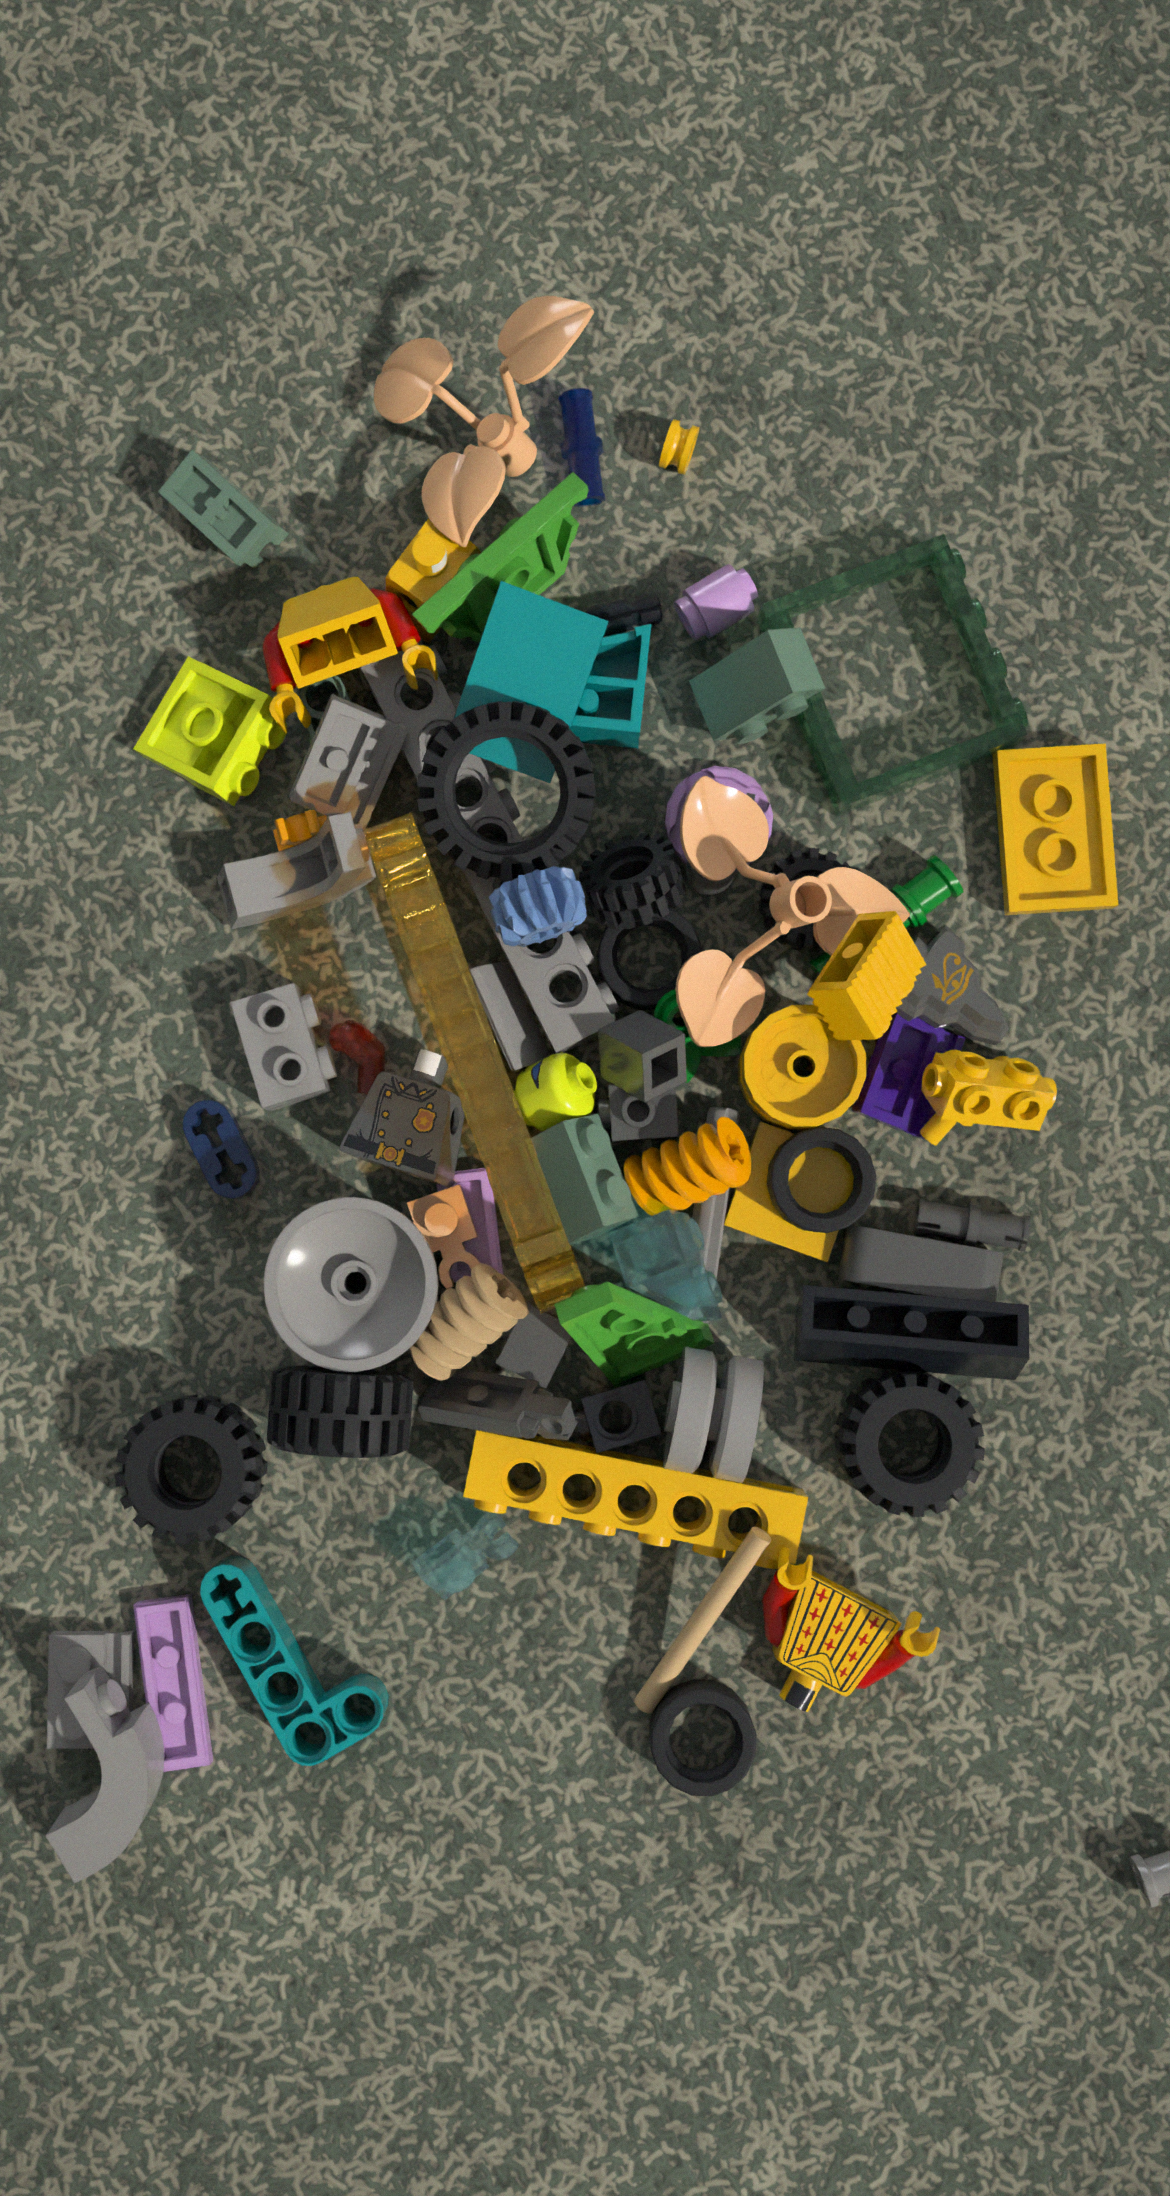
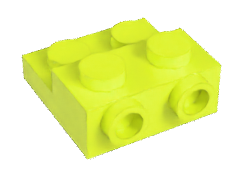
(211, 731)

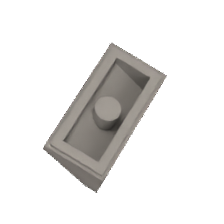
(509, 1015)

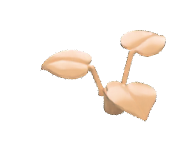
(466, 484)
(725, 832)

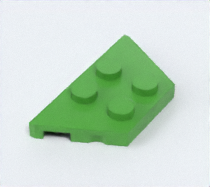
(527, 554)

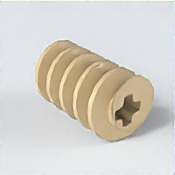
(468, 1321)

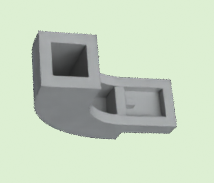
(298, 877)
(132, 1768)

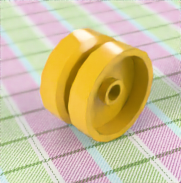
(776, 1090)

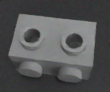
(283, 1046)

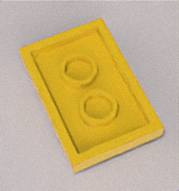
(1055, 829)

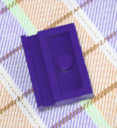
(896, 1071)

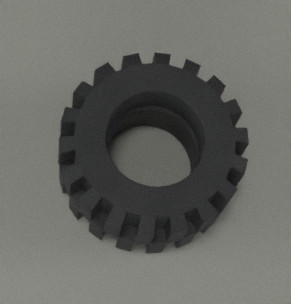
(339, 1412)
(951, 1463)
(154, 1496)

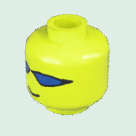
(555, 1091)

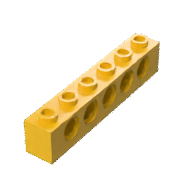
(778, 1506)

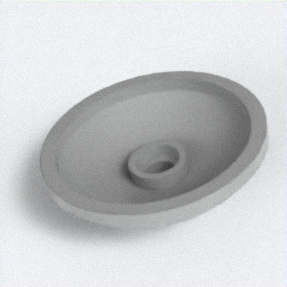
(310, 1291)

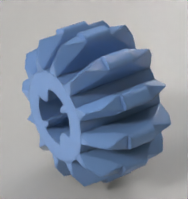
(538, 906)

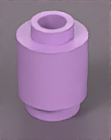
(716, 602)

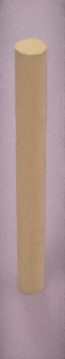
(702, 1619)

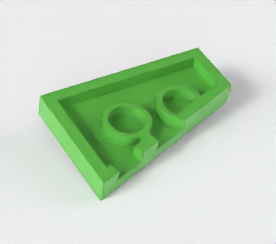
(627, 1331)

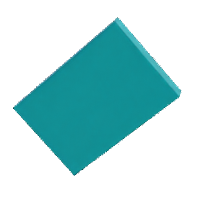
(531, 655)

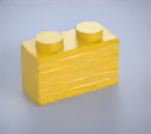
(867, 977)

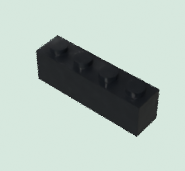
(911, 1332)

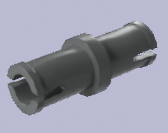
(972, 1225)

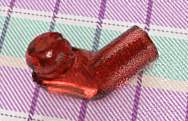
(362, 1048)

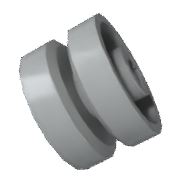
(722, 1415)

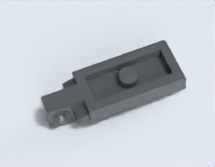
(497, 1406)

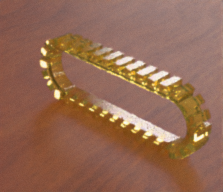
(474, 1060)

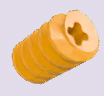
(689, 1169)

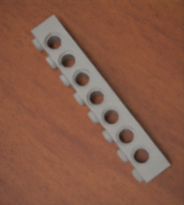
(563, 1023)

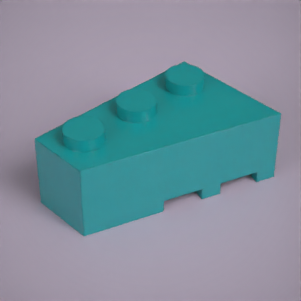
(615, 691)

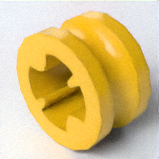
(678, 446)

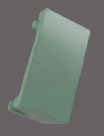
(221, 510)

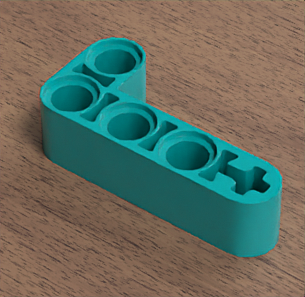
(285, 1655)

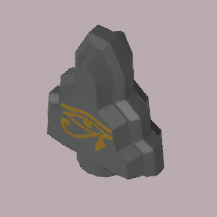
(951, 991)

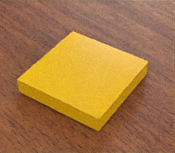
(817, 1181)

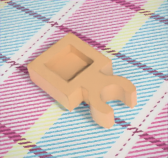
(446, 1225)

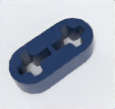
(209, 1155)

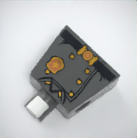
(410, 1123)

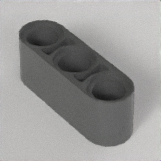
(919, 1264)

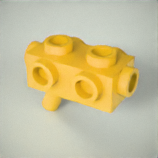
(984, 1092)

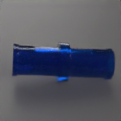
(581, 443)

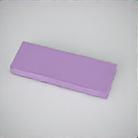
(174, 1679)

